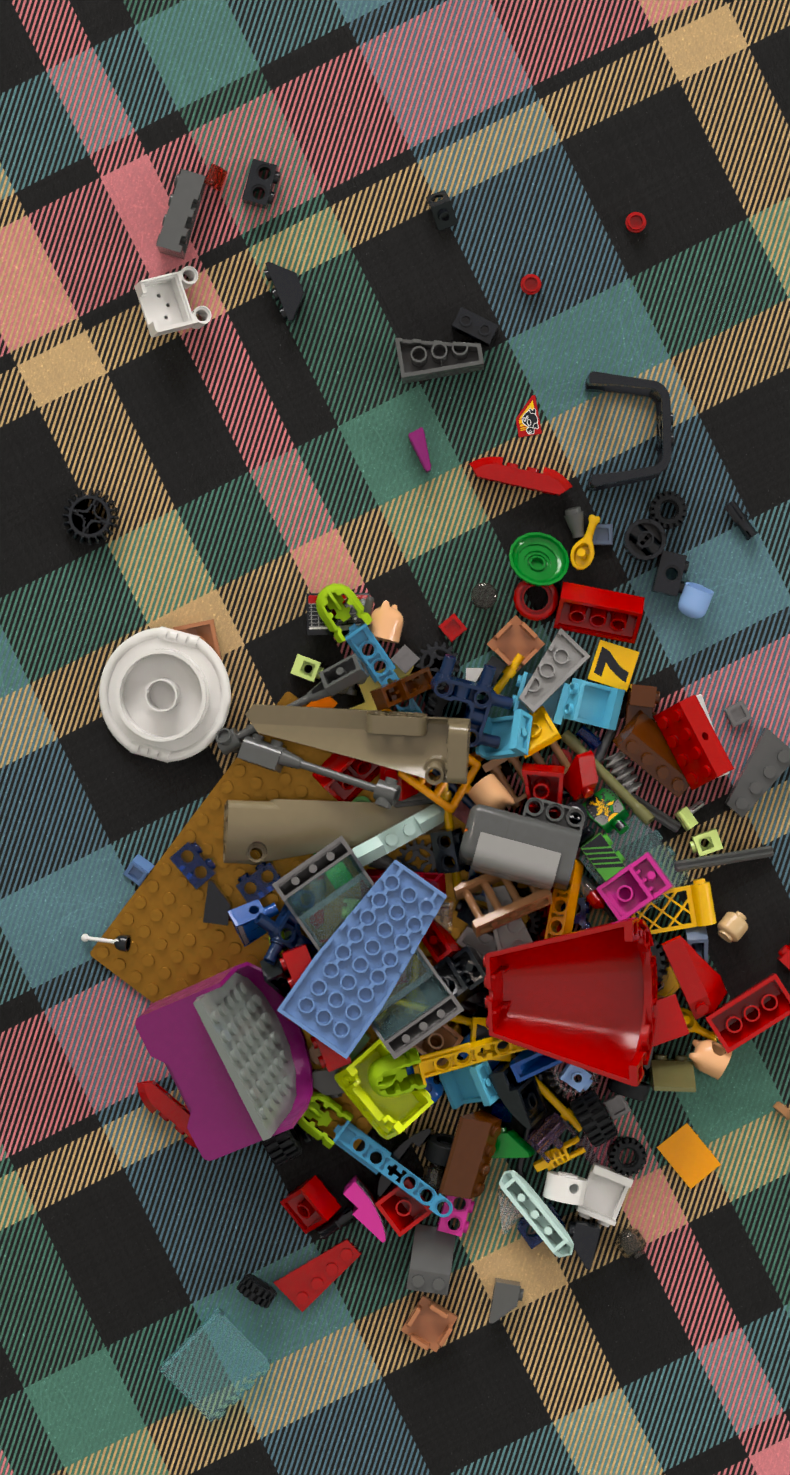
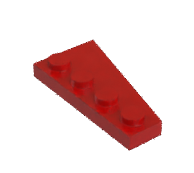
(316, 1275)

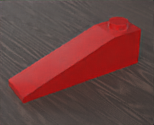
(696, 978)

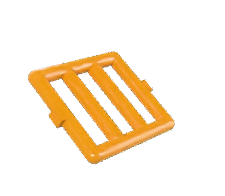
(435, 795)

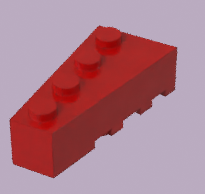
(544, 783)

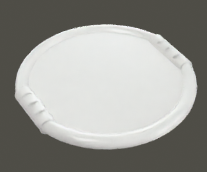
(164, 694)

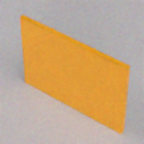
(688, 1155)

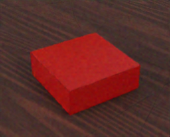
(452, 627)

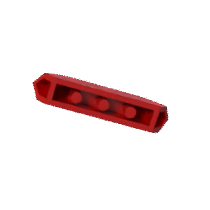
(548, 482)
(170, 1109)

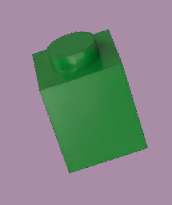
(512, 1145)

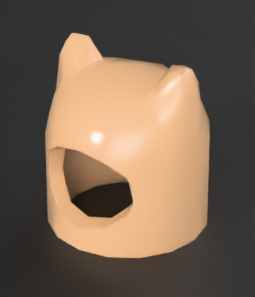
(387, 623)
(491, 792)
(710, 1057)

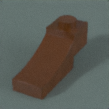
(402, 689)

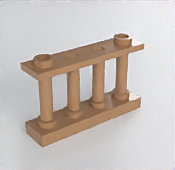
(495, 768)
(501, 914)

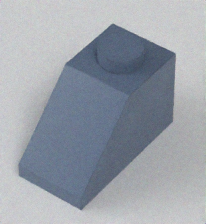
(698, 939)

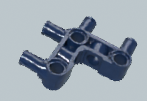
(467, 692)
(291, 929)

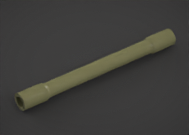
(637, 808)

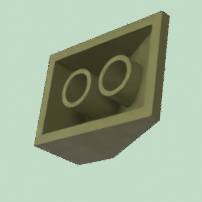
(672, 1074)

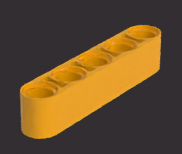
(569, 897)

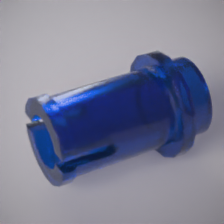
(589, 738)

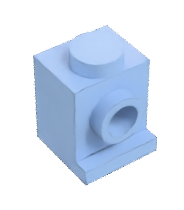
(570, 1071)

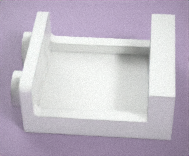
(604, 1194)

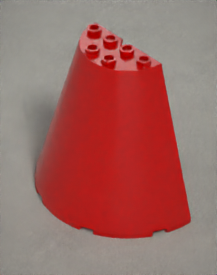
(579, 998)

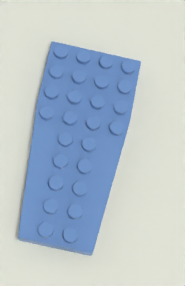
(363, 960)

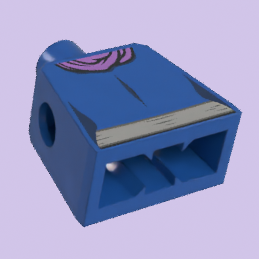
(244, 917)

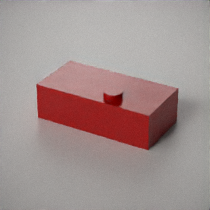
(669, 1020)

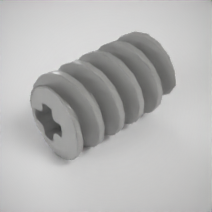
(622, 772)

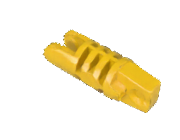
(559, 1156)

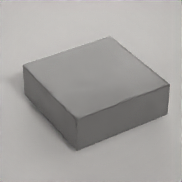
(405, 659)
(737, 713)
(616, 1106)

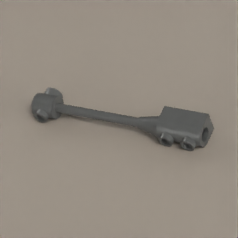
(334, 680)
(275, 756)

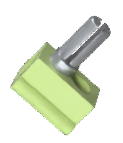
(686, 816)

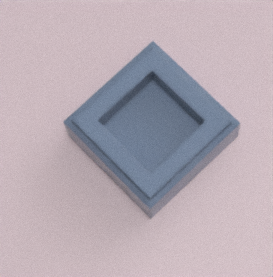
(603, 534)

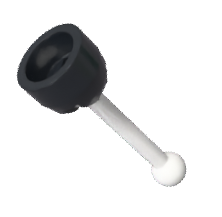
(121, 942)

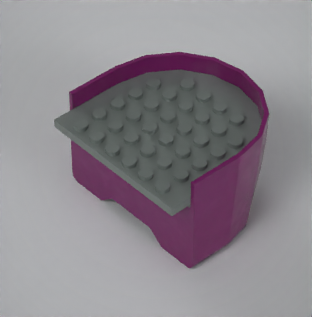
(231, 1059)

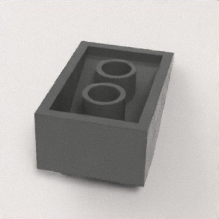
(430, 1260)

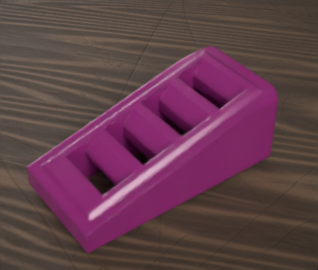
(419, 444)

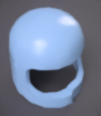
(695, 600)

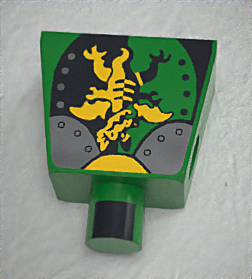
(607, 811)

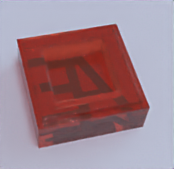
(216, 177)

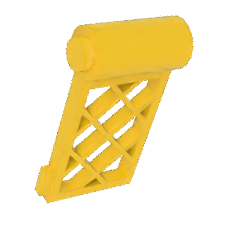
(699, 903)

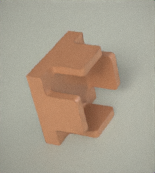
(514, 639)
(429, 1324)

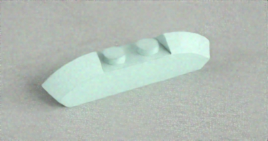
(399, 834)
(536, 1213)

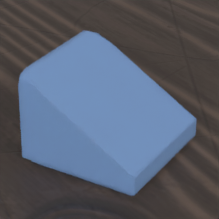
(138, 869)

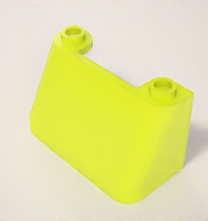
(386, 1114)

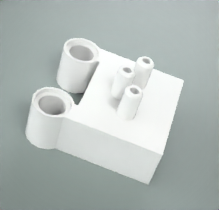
(166, 303)

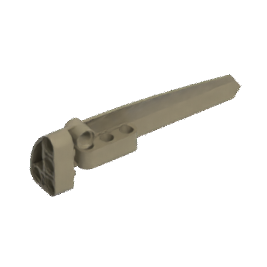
(386, 738)
(302, 827)

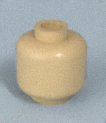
(732, 926)

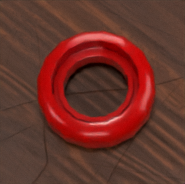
(534, 615)

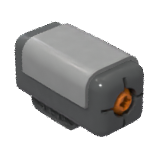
(524, 846)

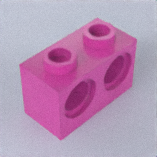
(460, 1214)

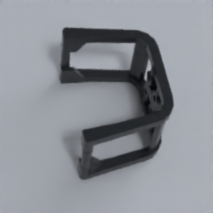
(664, 419)

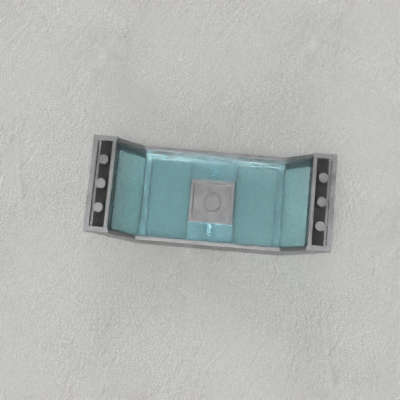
(320, 898)

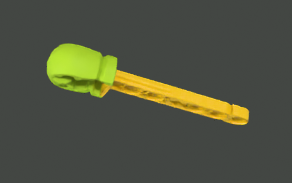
(390, 1078)

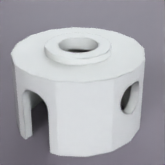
(565, 1187)

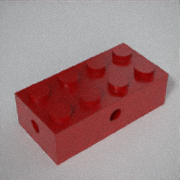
(693, 742)

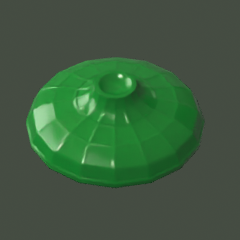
(538, 559)

